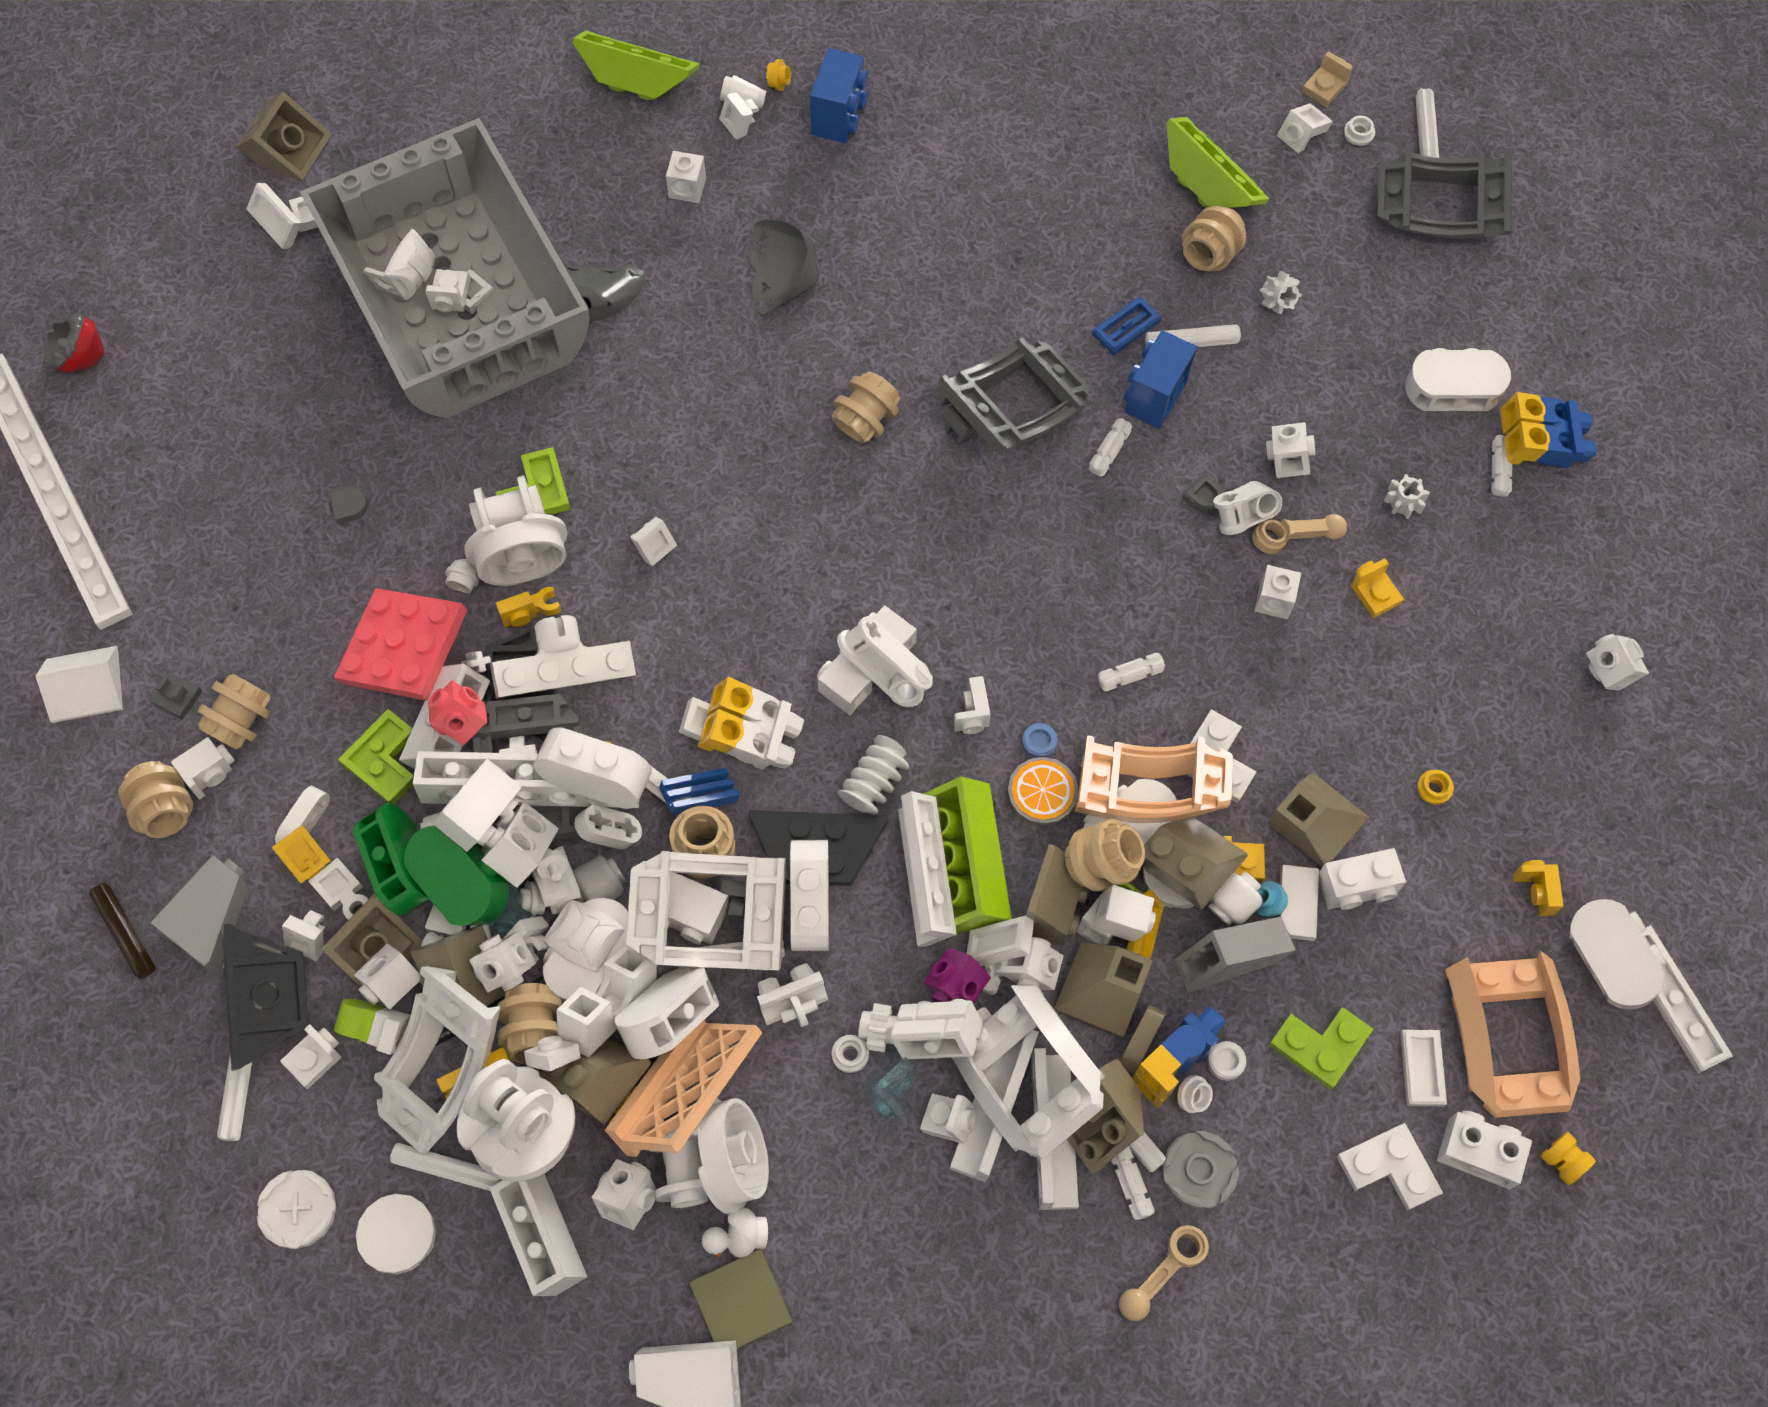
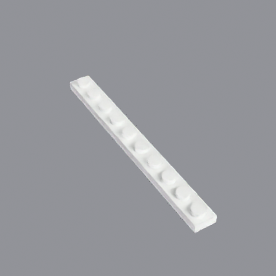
(58, 504)

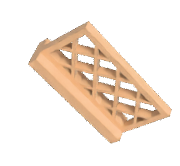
(663, 1088)

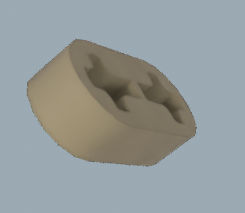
(1142, 1039)

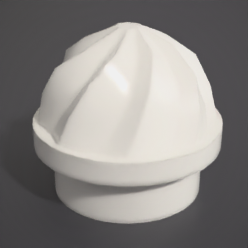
(462, 576)

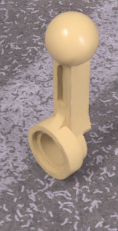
(1331, 526)
(1136, 1302)

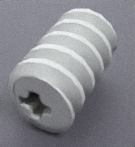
(874, 774)

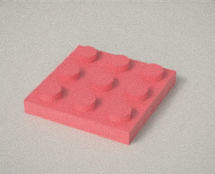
(401, 644)

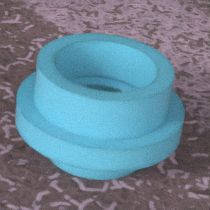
(1273, 899)

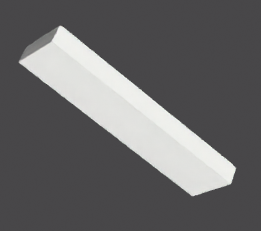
(1686, 1015)

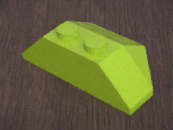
(632, 66)
(1208, 169)

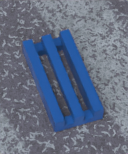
(1108, 341)
(696, 787)

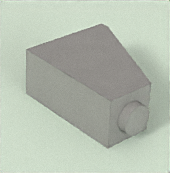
(201, 908)
(1234, 953)

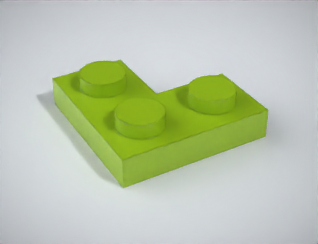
(543, 471)
(373, 756)
(1323, 1055)

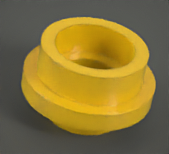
(778, 75)
(1442, 780)

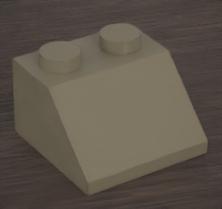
(284, 137)
(1191, 859)
(1055, 899)
(598, 1082)

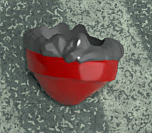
(73, 345)

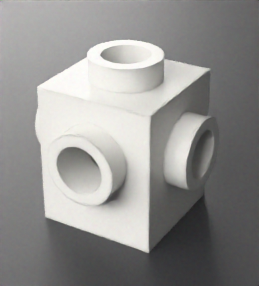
(1290, 442)
(1617, 661)
(502, 962)
(1037, 969)
(625, 1193)

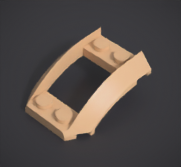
(1104, 763)
(1504, 982)

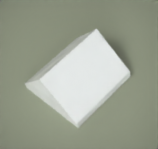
(81, 684)

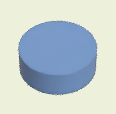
(1039, 740)

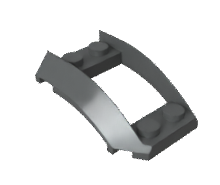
(1494, 193)
(968, 394)
(525, 718)

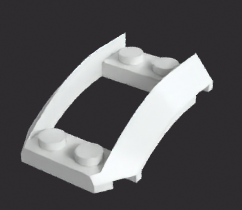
(762, 918)
(437, 1006)
(1066, 1110)

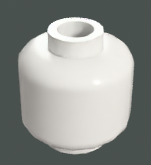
(1236, 899)

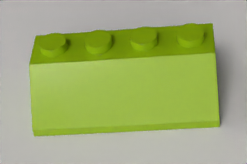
(972, 853)

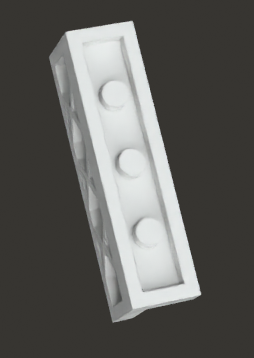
(926, 869)
(982, 1144)
(1058, 1169)

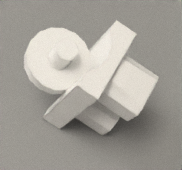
(555, 880)
(792, 999)

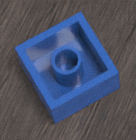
(838, 95)
(1159, 378)

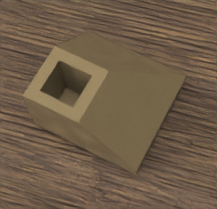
(1317, 819)
(1103, 987)
(1113, 1126)

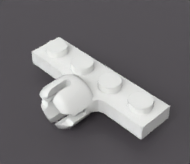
(561, 661)

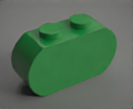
(382, 844)
(455, 879)

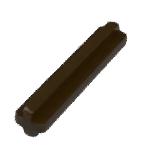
(122, 930)

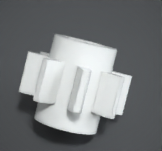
(1280, 292)
(1407, 504)
(877, 1027)

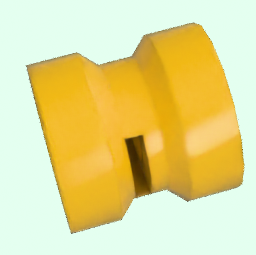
(1568, 1158)

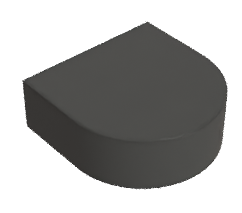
(1202, 494)
(348, 504)

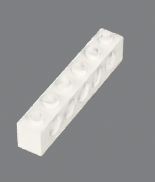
(442, 775)

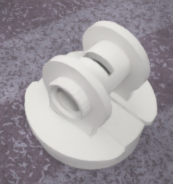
(514, 537)
(515, 1122)
(719, 1160)

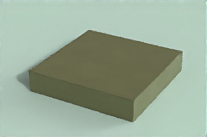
(741, 1301)

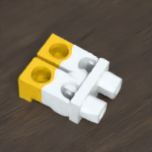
(749, 725)

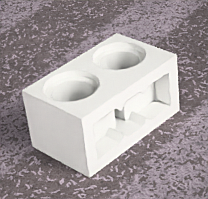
(519, 844)

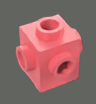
(457, 712)

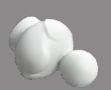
(743, 1236)

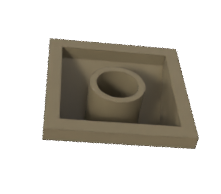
(366, 935)
(454, 954)

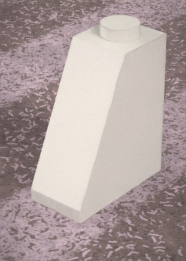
(687, 1375)

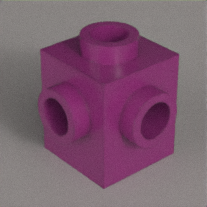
(956, 977)

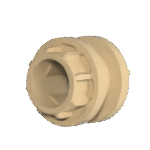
(1214, 238)
(866, 406)
(234, 711)
(155, 799)
(702, 823)
(1104, 855)
(529, 1016)

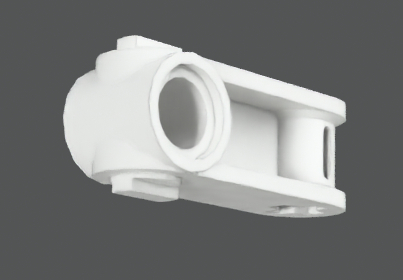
(886, 662)

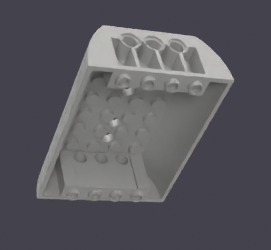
(470, 203)

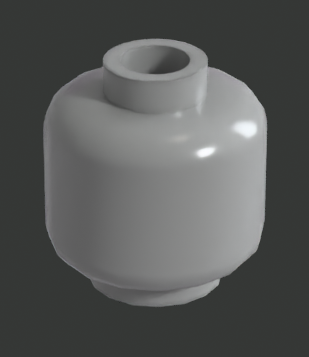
(599, 879)

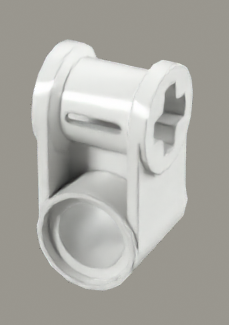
(1242, 509)

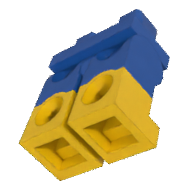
(1545, 431)
(1177, 1055)

